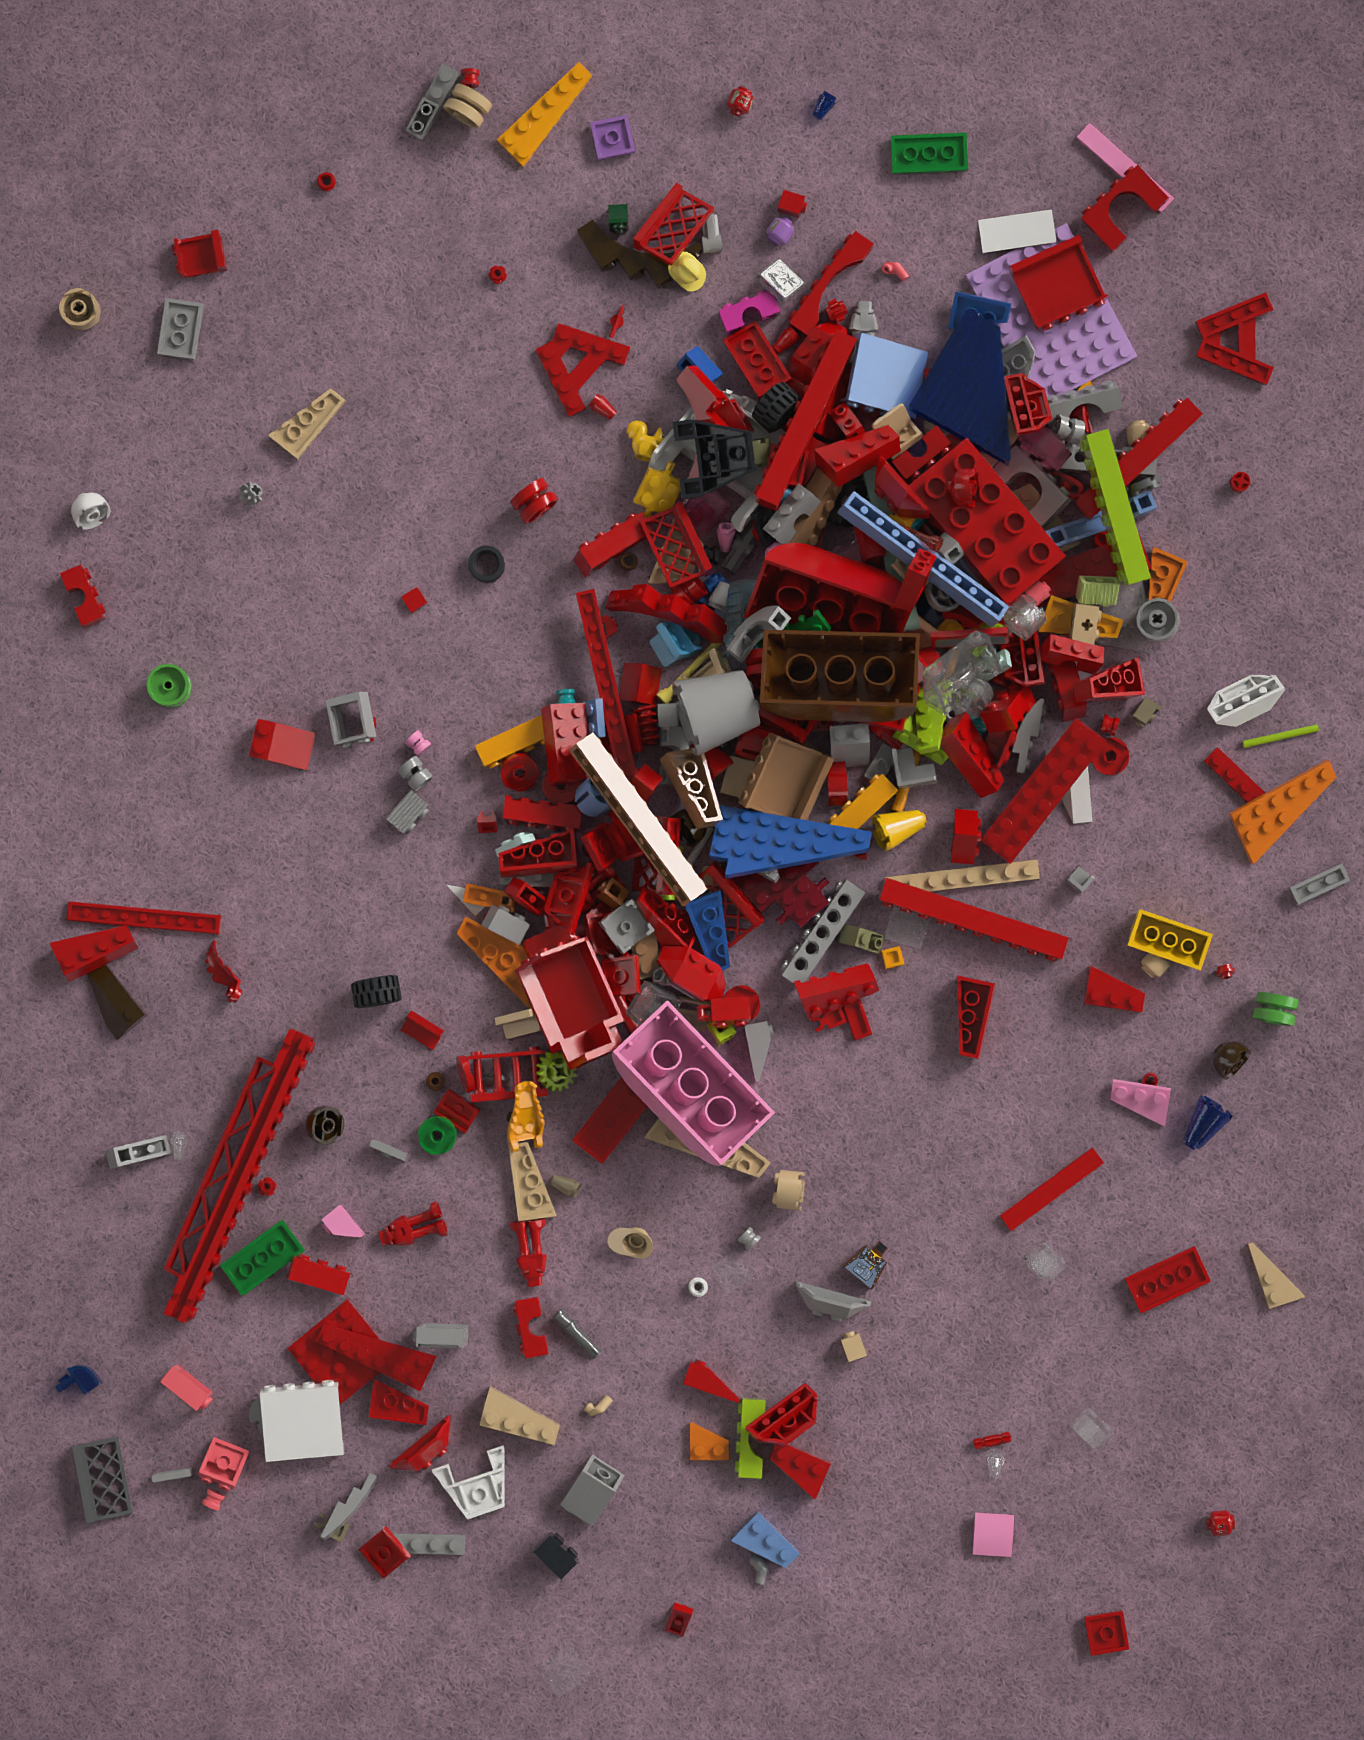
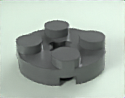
(1148, 483)

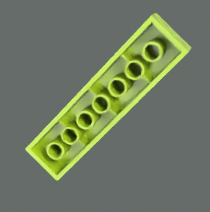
(1115, 507)

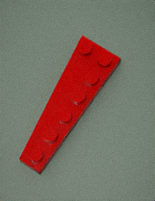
(391, 1359)

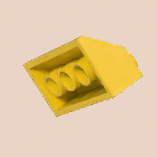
(1169, 939)

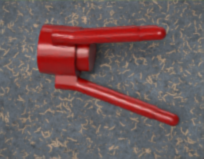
(1082, 413)

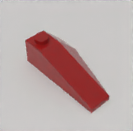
(670, 924)

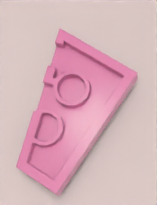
(1142, 1098)

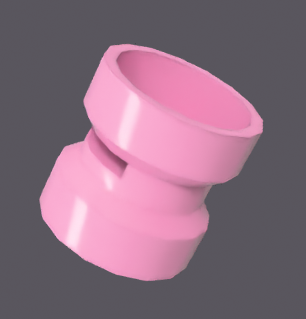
(418, 743)

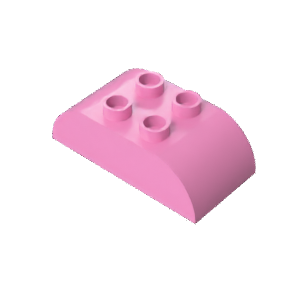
(690, 1086)

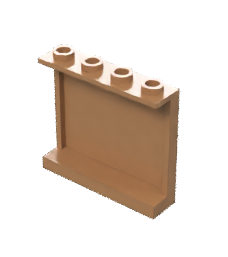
(785, 778)

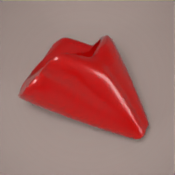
(717, 761)

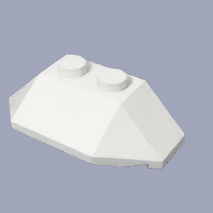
(1245, 699)

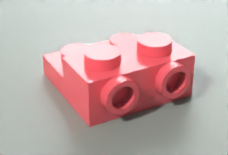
(223, 1464)

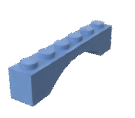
(1083, 528)

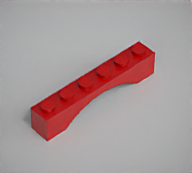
(854, 252)

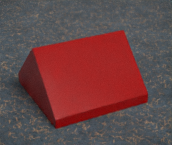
(640, 683)

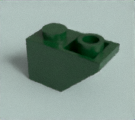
(618, 218)

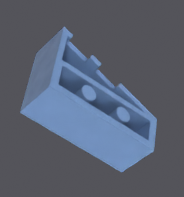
(765, 1540)

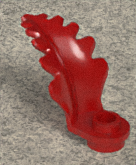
(223, 974)

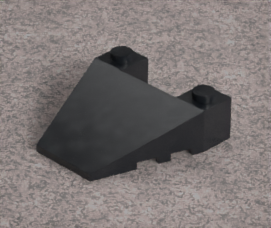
(721, 455)

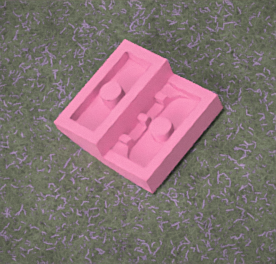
(993, 1534)

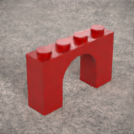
(1135, 183)

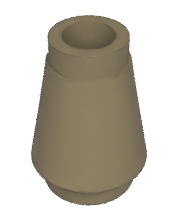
(568, 1186)

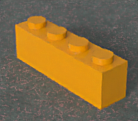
(511, 742)
(866, 803)

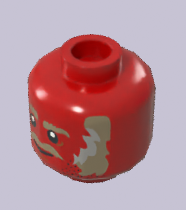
(740, 101)

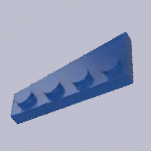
(709, 924)

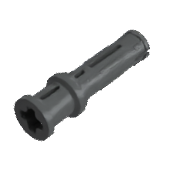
(569, 1327)

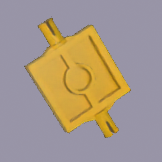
(658, 490)

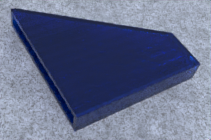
(967, 388)

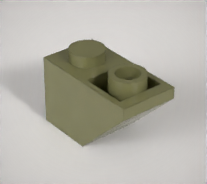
(861, 938)

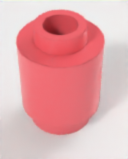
(1038, 591)

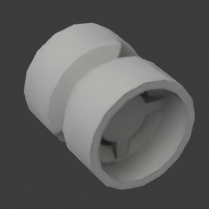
(1068, 429)
(420, 778)

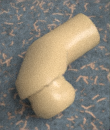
(599, 1408)

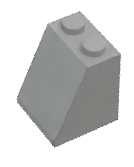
(850, 744)
(592, 1490)

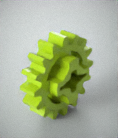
(549, 1073)

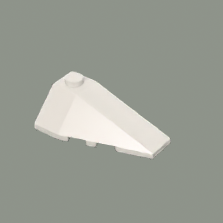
(1078, 800)

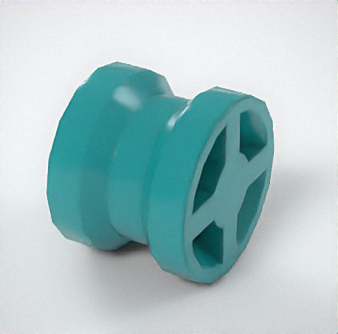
(565, 696)

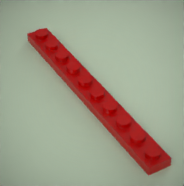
(606, 681)

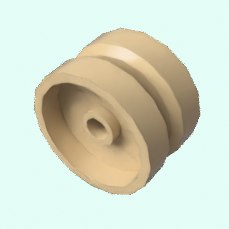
(467, 106)

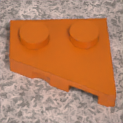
(707, 1444)

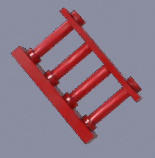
(498, 1093)

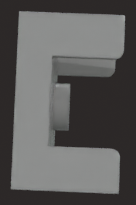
(625, 926)

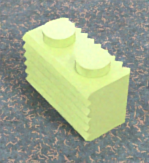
(1097, 590)

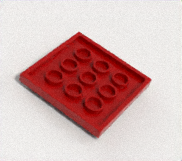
(327, 1364)

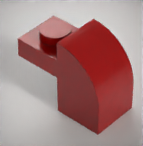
(837, 784)

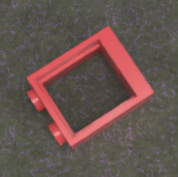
(187, 1388)

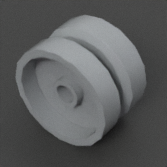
(1155, 609)

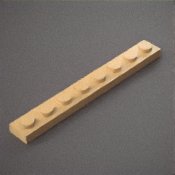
(972, 876)

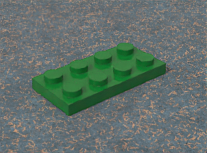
(929, 153)
(262, 1257)

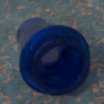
(824, 105)

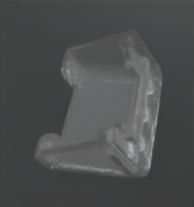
(966, 660)

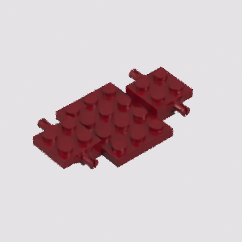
(793, 892)

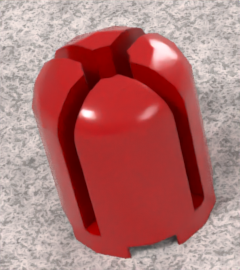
(751, 742)

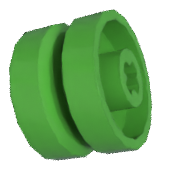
(180, 689)
(1275, 1009)

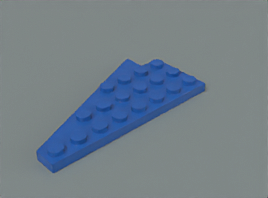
(768, 842)

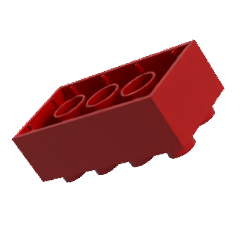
(998, 535)

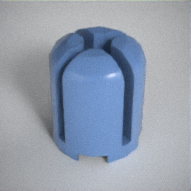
(592, 800)

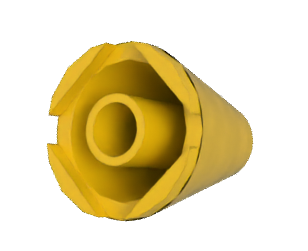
(896, 827)

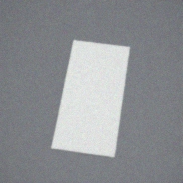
(1017, 231)

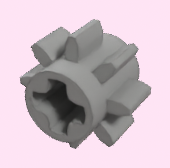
(250, 493)

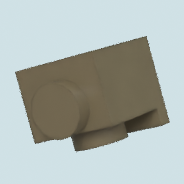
(1145, 712)

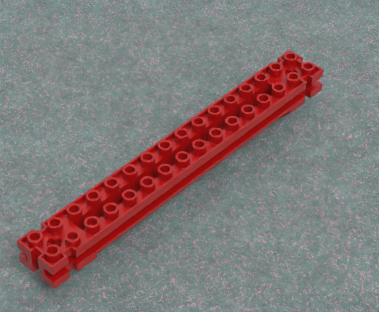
(239, 1175)

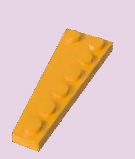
(534, 125)

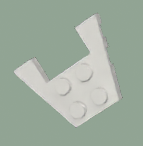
(478, 1493)

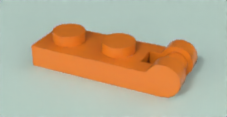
(486, 897)

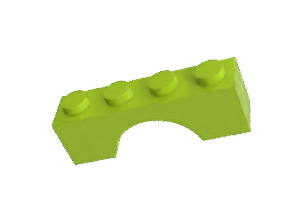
(749, 1463)

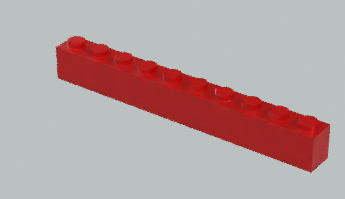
(805, 421)
(972, 918)

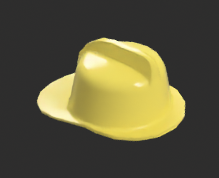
(688, 272)

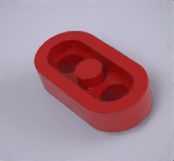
(1068, 481)

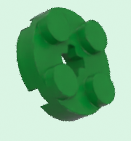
(436, 1124)

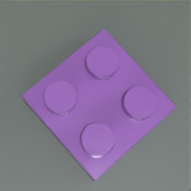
(612, 137)

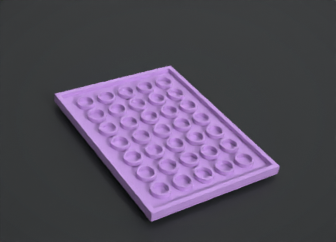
(1067, 352)

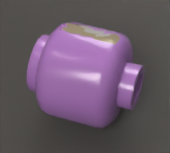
(779, 231)

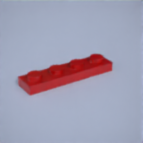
(1233, 775)

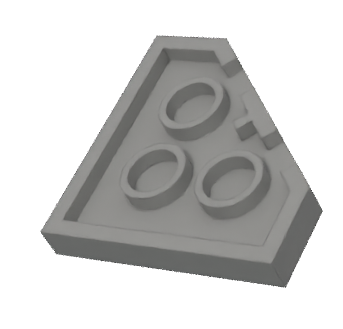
(1018, 358)

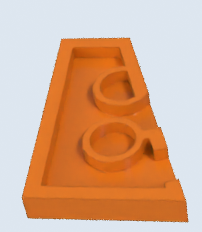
(1165, 574)

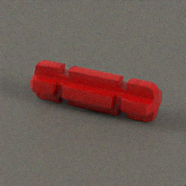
(992, 1440)

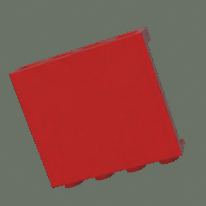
(1058, 284)

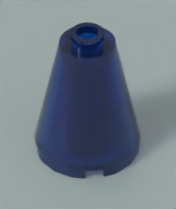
(1205, 1122)

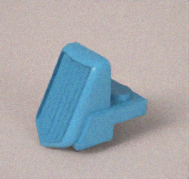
(675, 643)

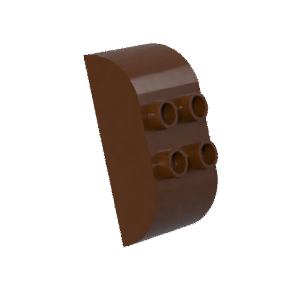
(839, 675)

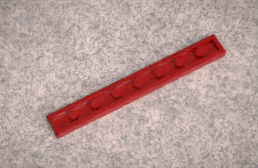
(143, 917)

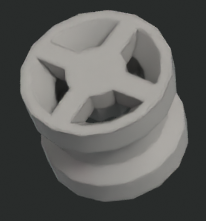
(748, 1238)

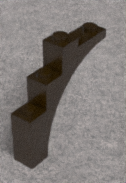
(634, 263)

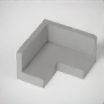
(910, 775)

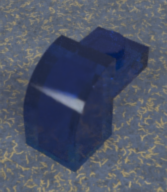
(83, 1376)

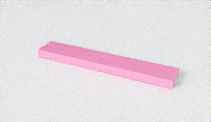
(1111, 155)

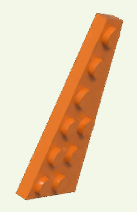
(1271, 814)
(497, 953)

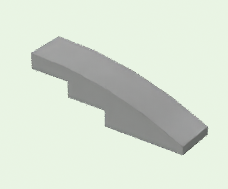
(344, 1512)

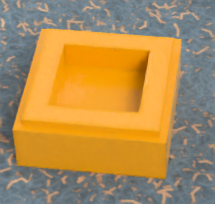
(892, 957)

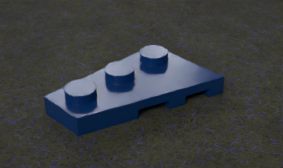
(988, 308)

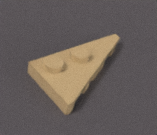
(1275, 1285)

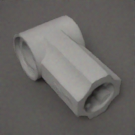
(711, 239)

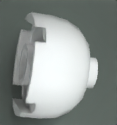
(89, 509)

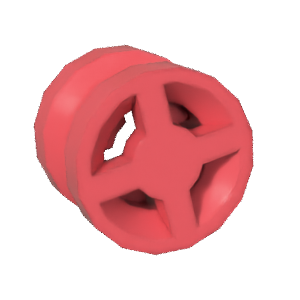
(213, 1499)

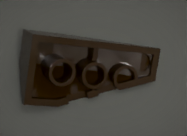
(115, 1002)

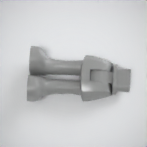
(863, 321)

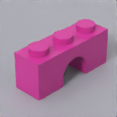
(763, 304)

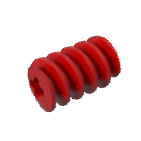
(646, 725)

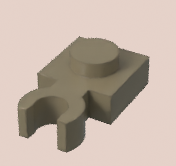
(338, 1535)

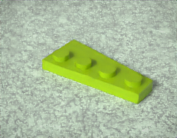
(929, 726)

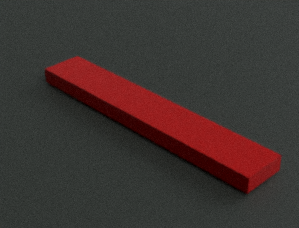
(1051, 1189)

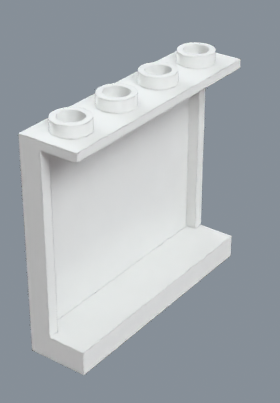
(301, 1421)

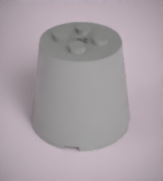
(715, 708)

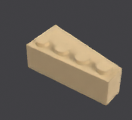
(513, 1417)

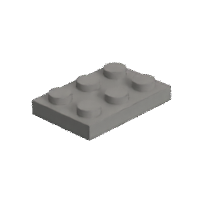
(180, 329)

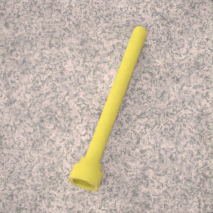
(667, 694)

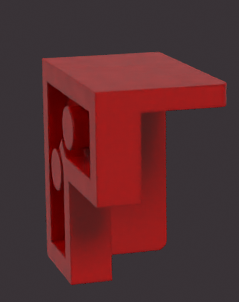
(622, 840)

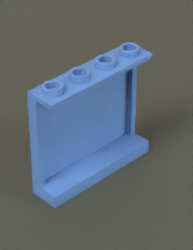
(884, 375)

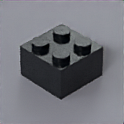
(556, 1554)

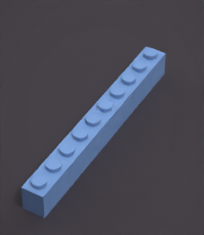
(905, 546)

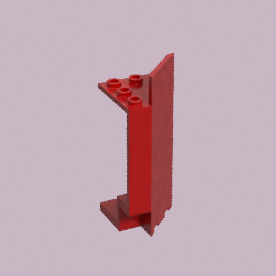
(570, 996)

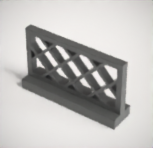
(85, 1483)

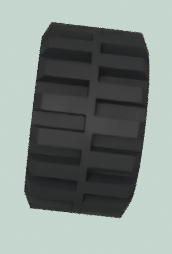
(776, 407)
(376, 991)

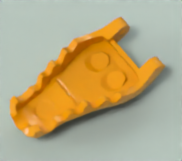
(526, 1117)

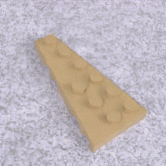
(743, 1159)

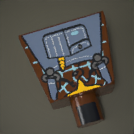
(867, 1264)

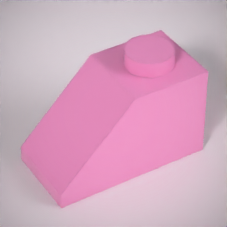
(341, 1223)

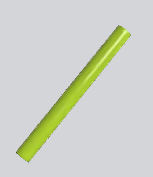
(1280, 736)

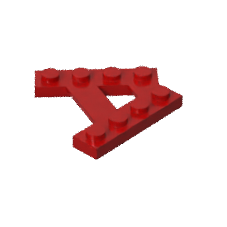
(597, 350)
(1243, 361)

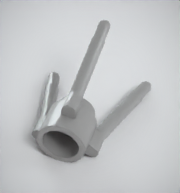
(661, 979)

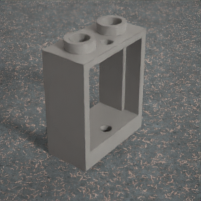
(336, 719)

